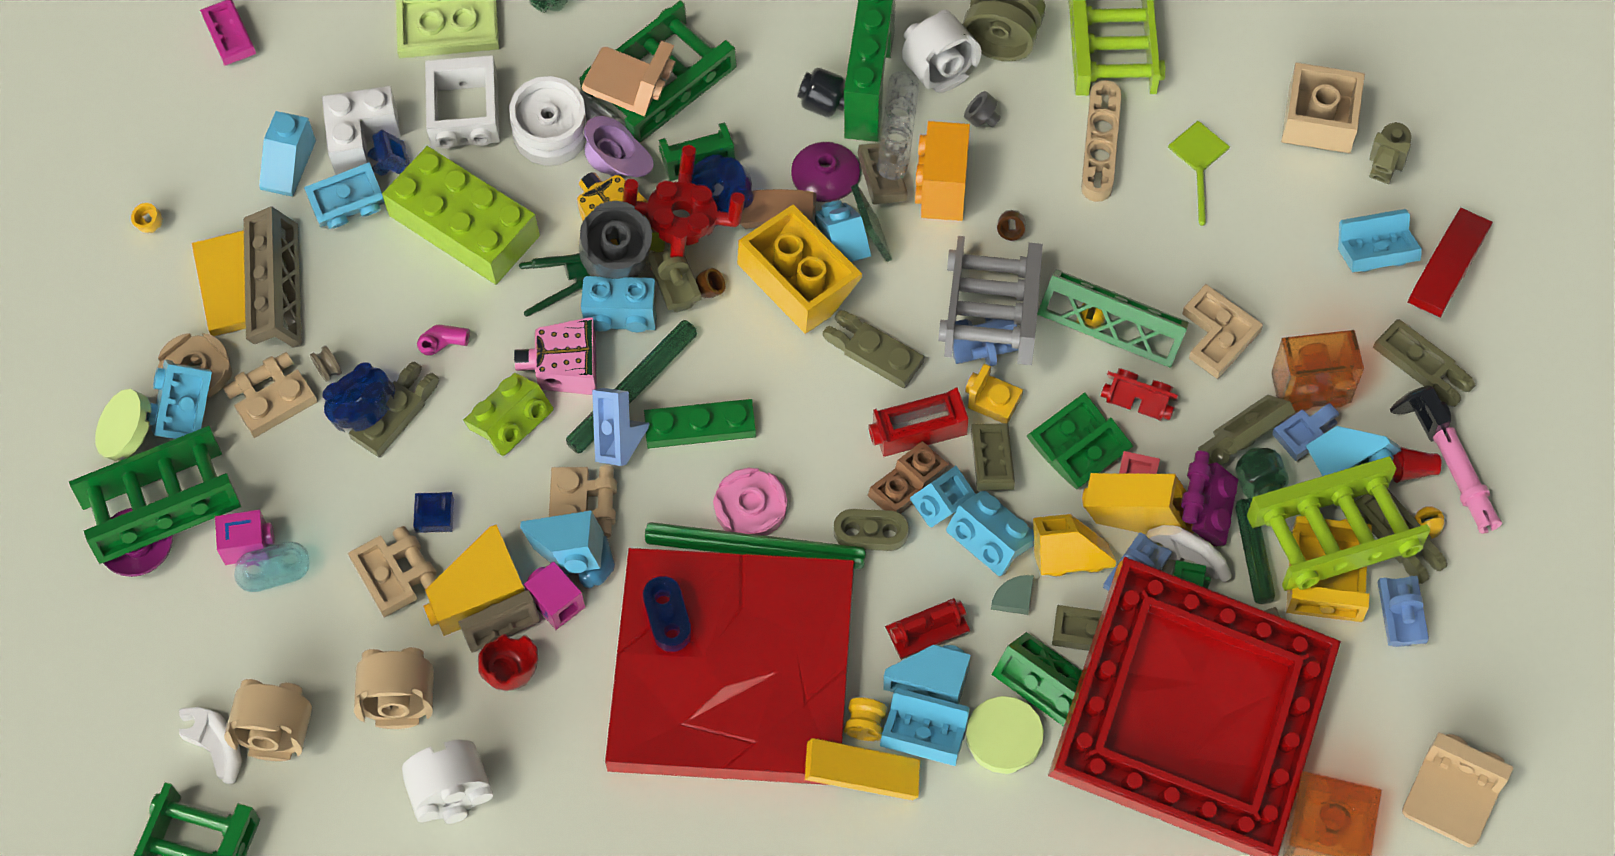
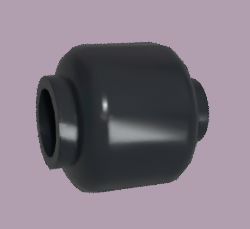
(822, 92)

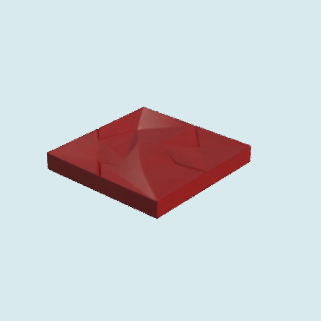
(752, 679)
(1195, 709)

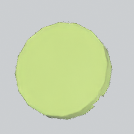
(122, 425)
(1004, 734)

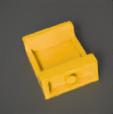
(1335, 597)

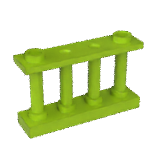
(1085, 44)
(1337, 489)

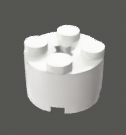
(940, 52)
(446, 782)

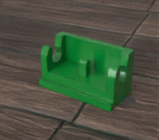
(705, 146)

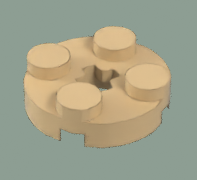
(199, 349)

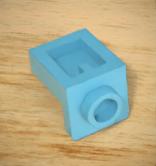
(942, 496)

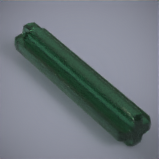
(1255, 555)

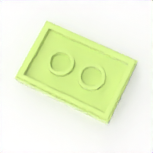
(446, 27)

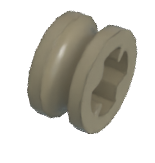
(325, 363)

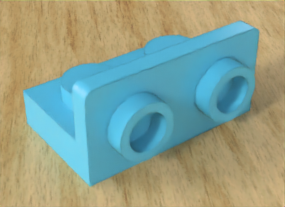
(179, 399)

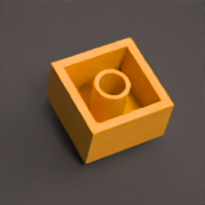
(942, 170)

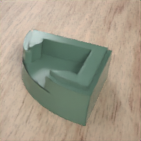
(1014, 595)

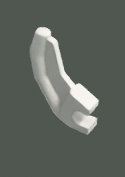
(1191, 547)
(209, 733)

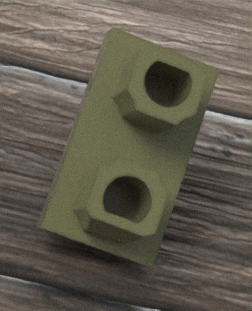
(1390, 151)
(674, 280)

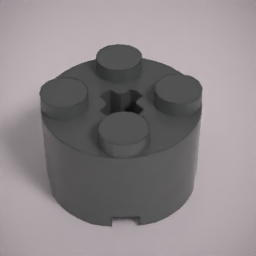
(619, 222)

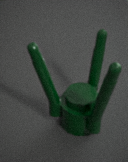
(574, 270)

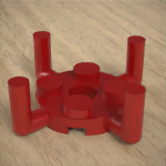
(683, 196)

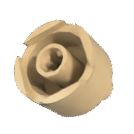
(394, 688)
(268, 720)

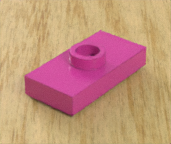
(228, 32)

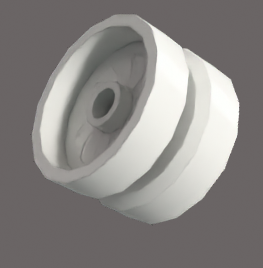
(548, 120)

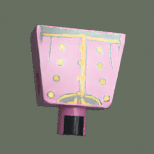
(562, 357)

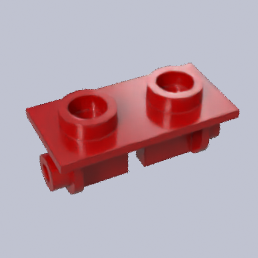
(1127, 388)
(928, 628)

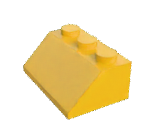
(797, 267)

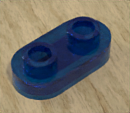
(668, 615)

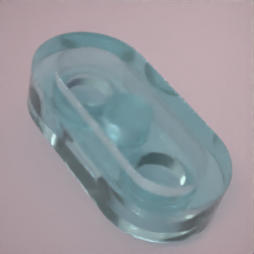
(273, 567)

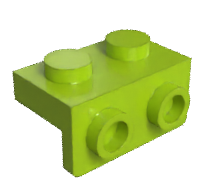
(509, 413)

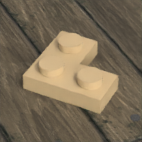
(1228, 330)

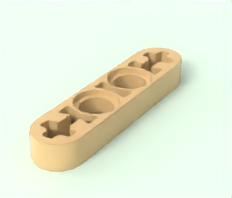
(1101, 140)

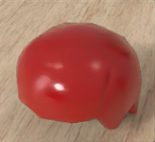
(508, 662)

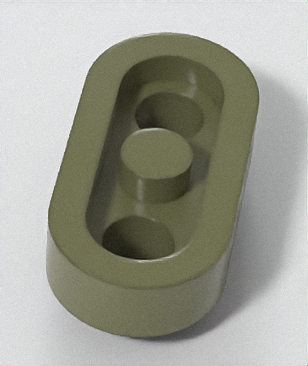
(871, 527)

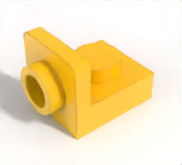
(992, 396)

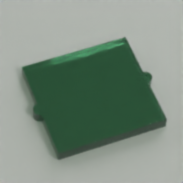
(871, 223)

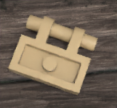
(273, 403)
(571, 490)
(382, 574)

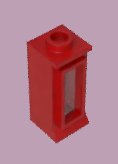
(924, 420)

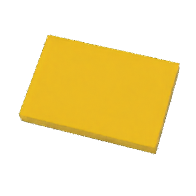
(222, 281)

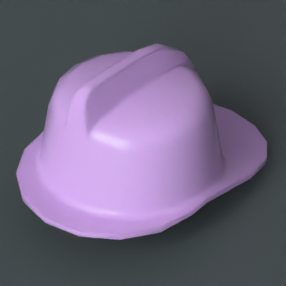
(614, 149)

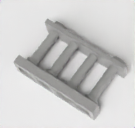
(1022, 314)

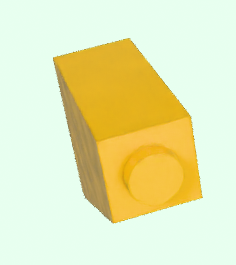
(1135, 501)
(473, 582)

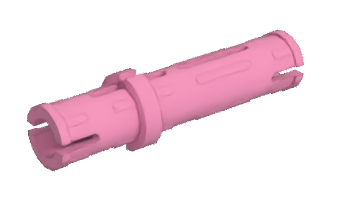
(1473, 493)

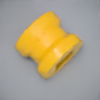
(865, 719)

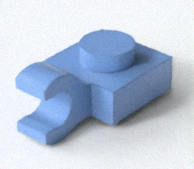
(1302, 430)

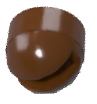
(1004, 224)
(710, 283)

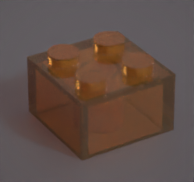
(1318, 369)
(1332, 818)

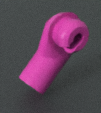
(440, 336)

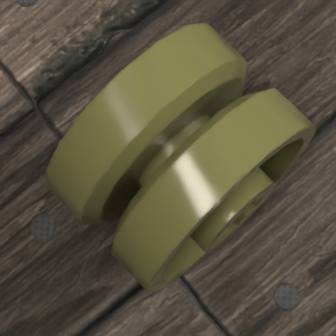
(1005, 26)

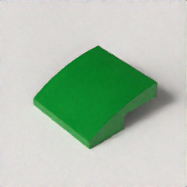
(1079, 441)

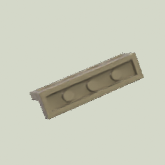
(268, 276)

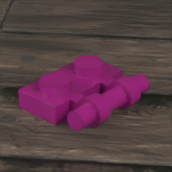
(1209, 499)

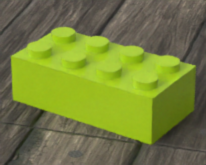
(461, 214)

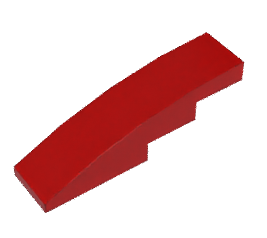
(1450, 262)

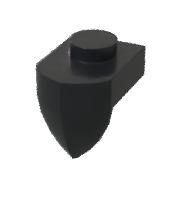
(1430, 411)

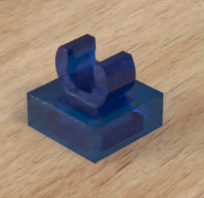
(389, 152)
(433, 512)

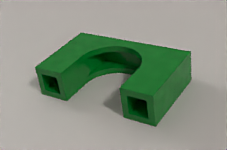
(865, 72)

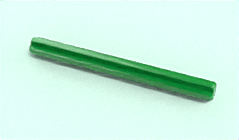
(745, 543)

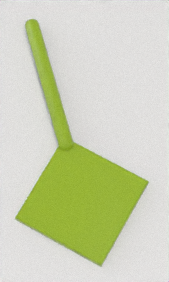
(1199, 150)

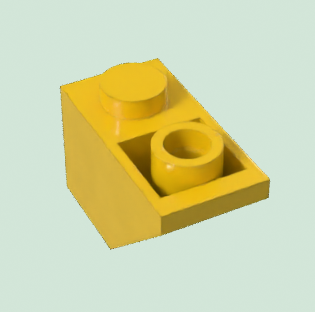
(1068, 545)

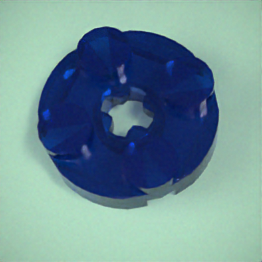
(727, 173)
(364, 383)

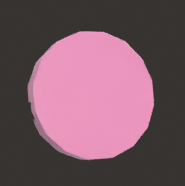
(750, 502)

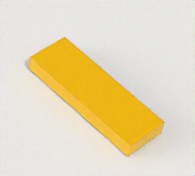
(862, 769)

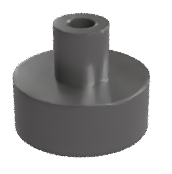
(982, 110)

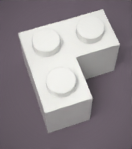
(352, 122)

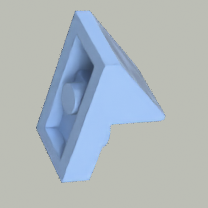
(614, 432)

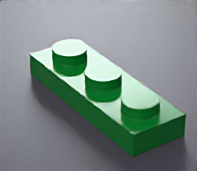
(700, 423)

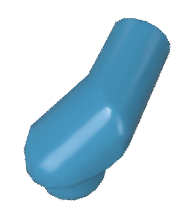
(598, 576)

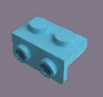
(345, 196)
(1378, 241)
(619, 303)
(990, 531)
(925, 726)

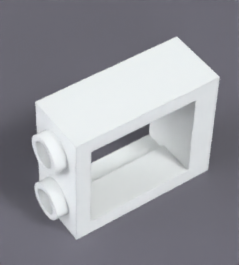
(462, 74)

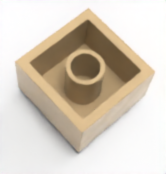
(1323, 107)

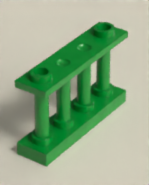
(690, 81)
(163, 517)
(236, 828)

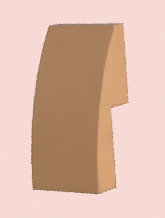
(773, 201)
(910, 475)

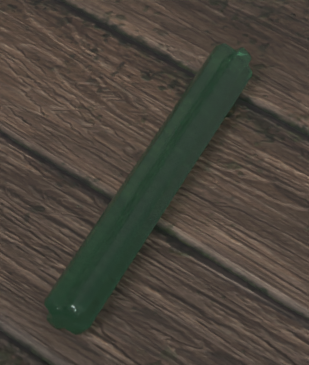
(638, 378)

